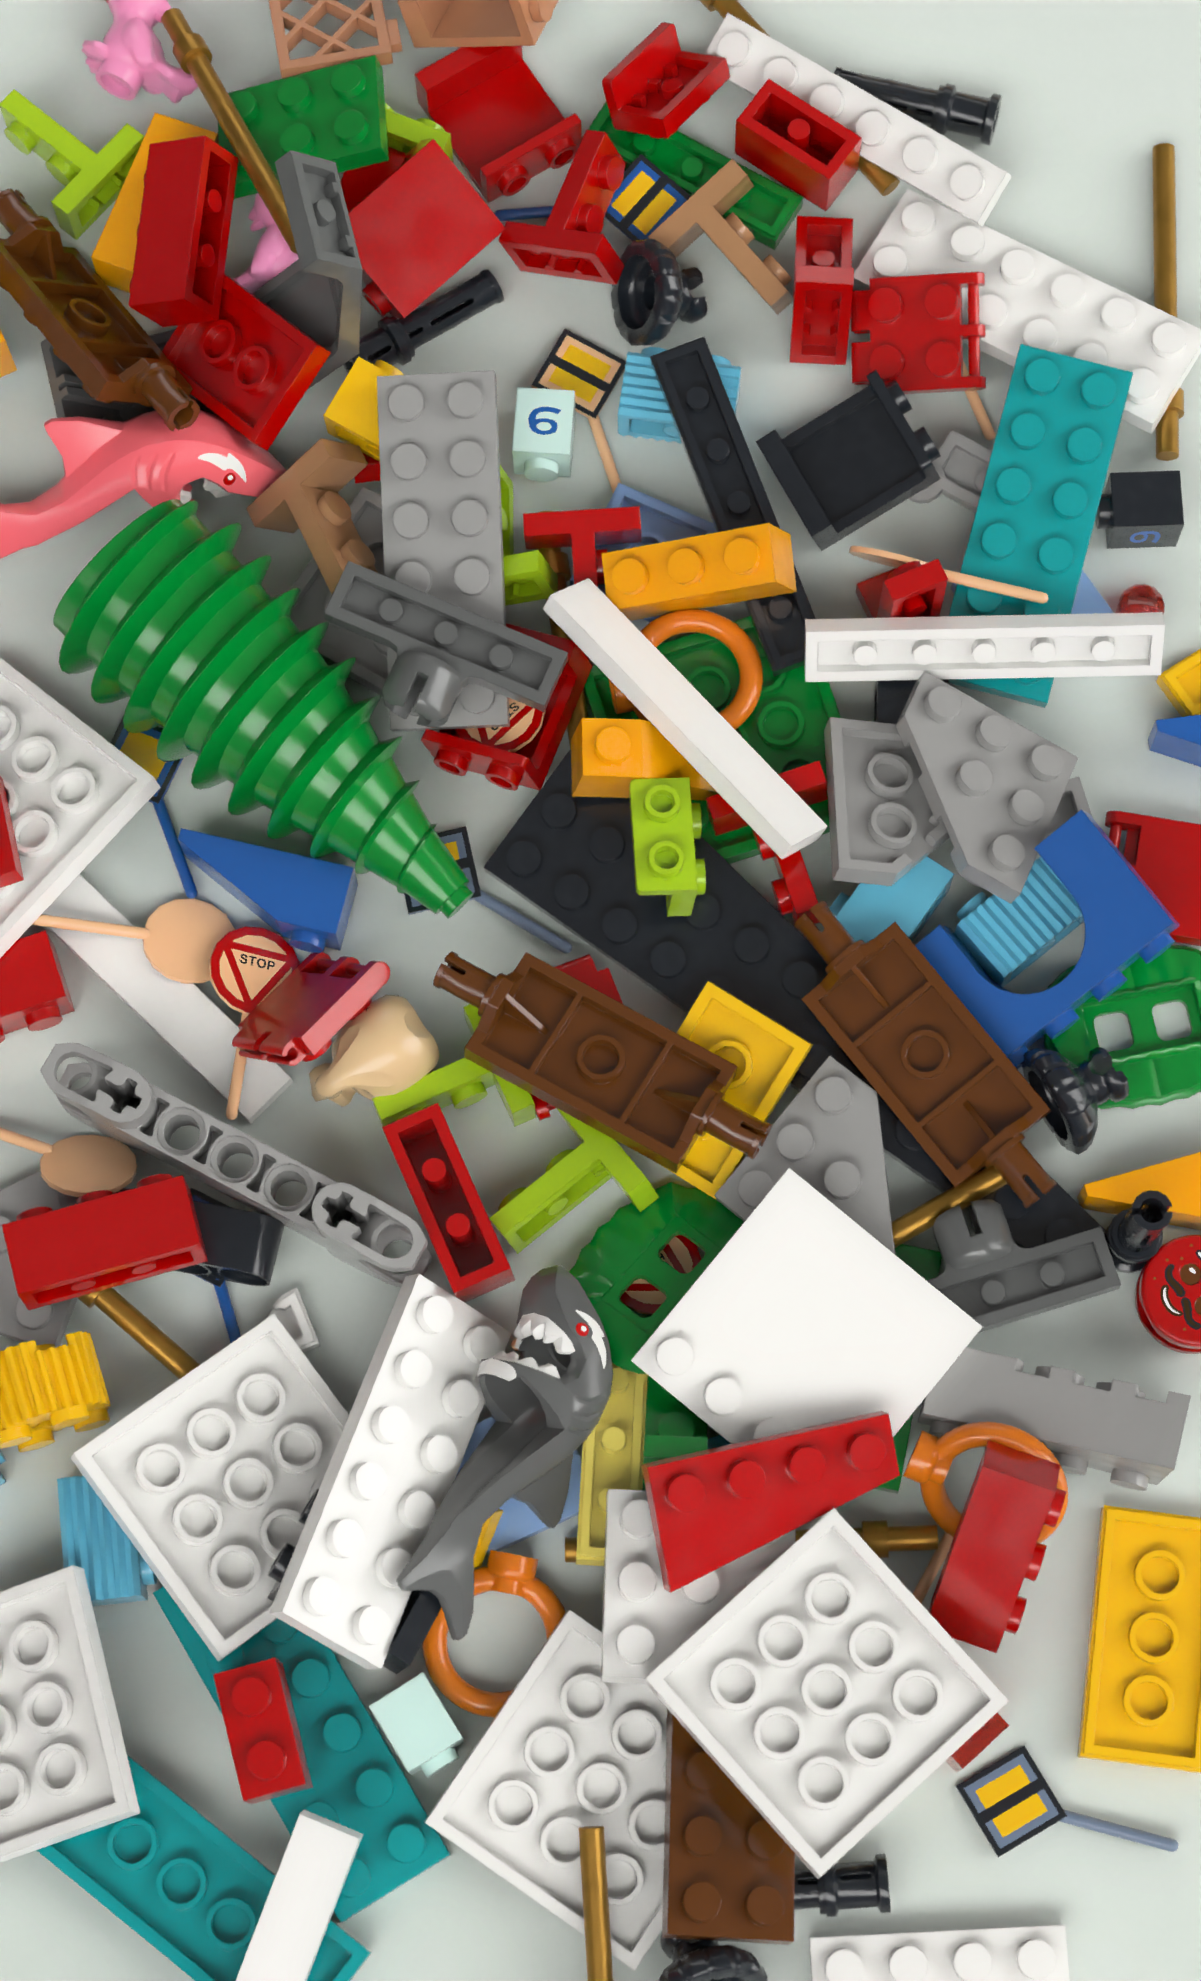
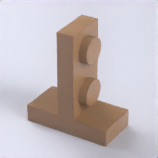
(704, 214)
(310, 501)

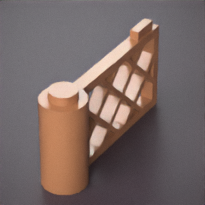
(333, 48)

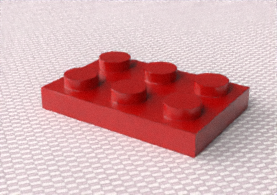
(247, 363)

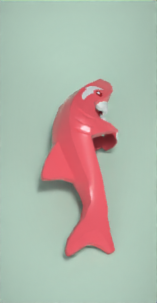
(142, 454)

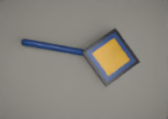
(142, 750)

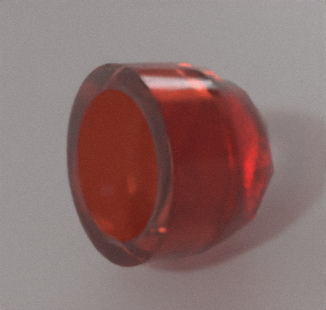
(1140, 592)

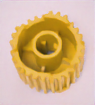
(50, 1391)

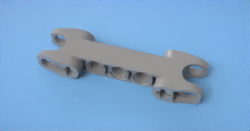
(154, 1115)

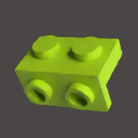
(663, 842)

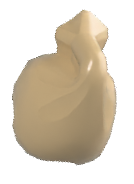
(376, 1054)

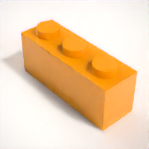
(116, 247)
(700, 571)

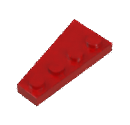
(750, 1492)

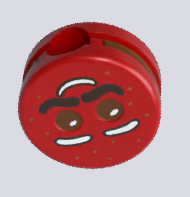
(1171, 1295)

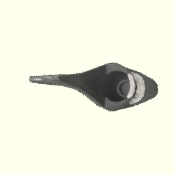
(542, 1414)

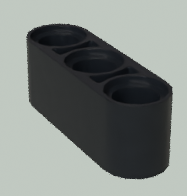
(237, 1244)

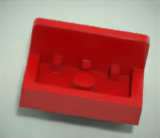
(661, 84)

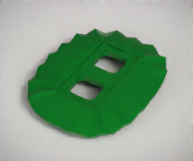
(1154, 1067)
(630, 1250)

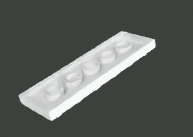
(1039, 302)
(389, 1473)

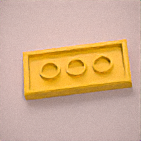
(1145, 1643)

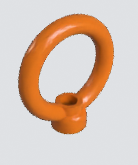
(725, 631)
(934, 1456)
(503, 1574)

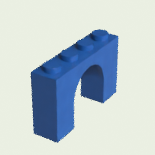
(1120, 926)

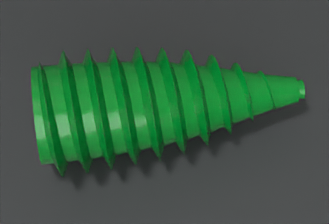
(248, 694)

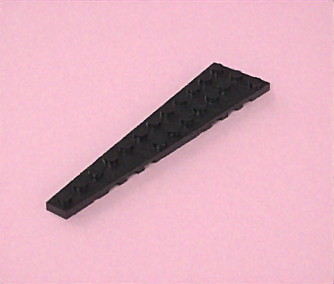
(579, 870)

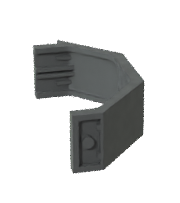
(314, 293)

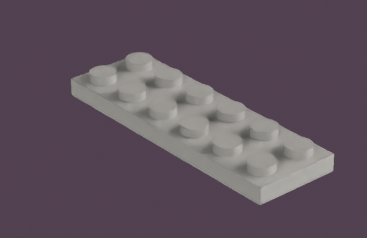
(444, 509)

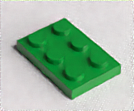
(319, 113)

